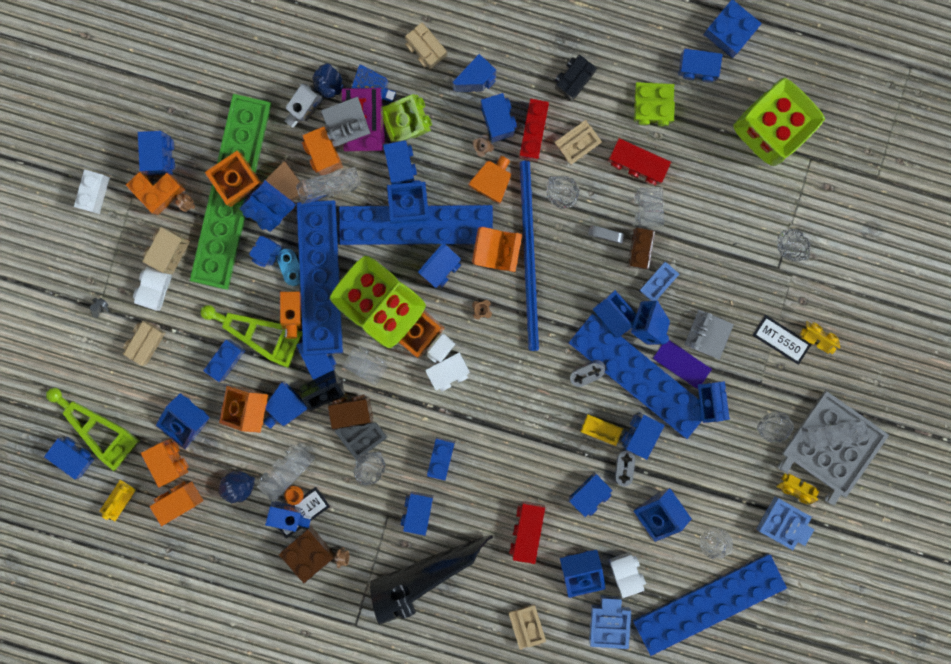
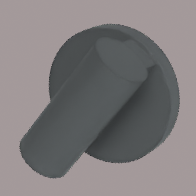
(98, 306)

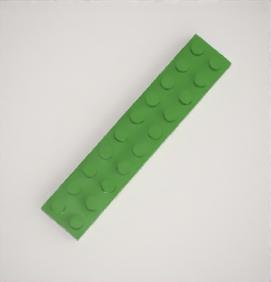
(223, 223)

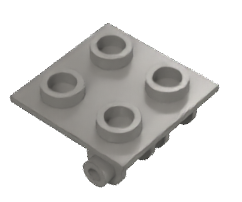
(345, 122)
(708, 334)

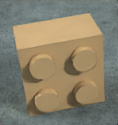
(165, 251)

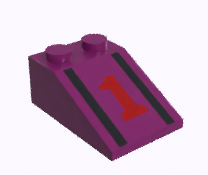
(372, 108)

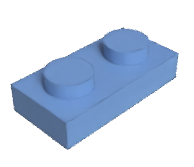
(659, 282)

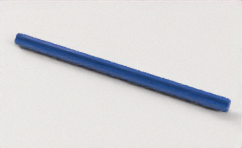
(529, 256)

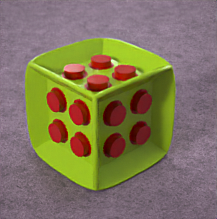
(779, 122)
(377, 301)

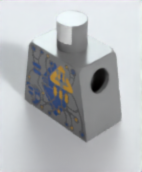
(307, 98)

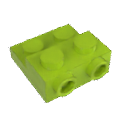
(654, 103)
(406, 118)

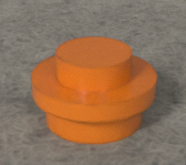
(293, 495)

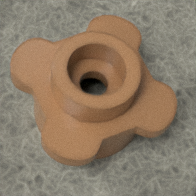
(477, 143)
(184, 202)
(479, 314)
(341, 557)

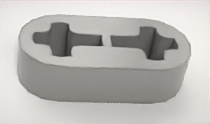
(605, 234)
(589, 377)
(629, 468)

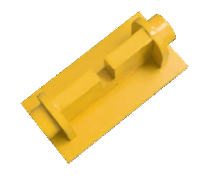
(827, 341)
(790, 486)
(117, 501)

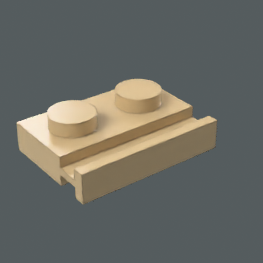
(578, 142)
(527, 626)

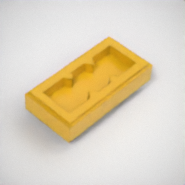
(601, 430)

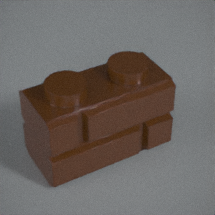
(641, 248)

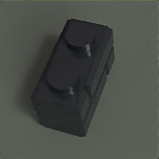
(575, 77)
(322, 390)

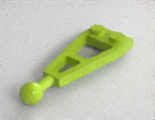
(284, 348)
(119, 448)

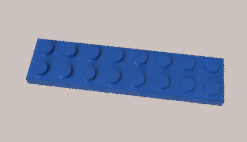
(445, 225)
(319, 277)
(639, 376)
(710, 604)

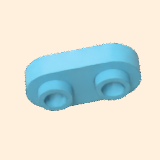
(289, 267)

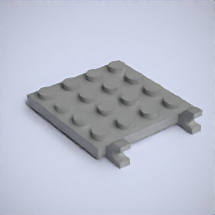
(833, 465)

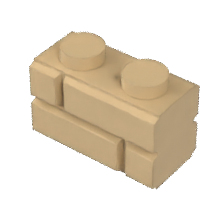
(426, 46)
(143, 343)

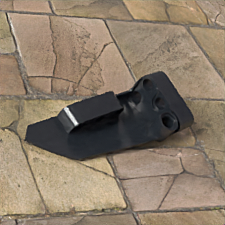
(396, 592)

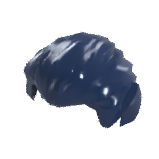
(327, 81)
(236, 486)

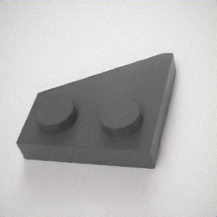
(361, 438)

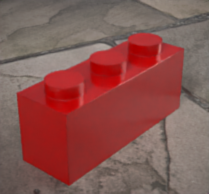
(534, 130)
(638, 162)
(527, 532)

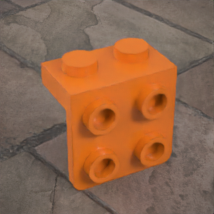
(496, 249)

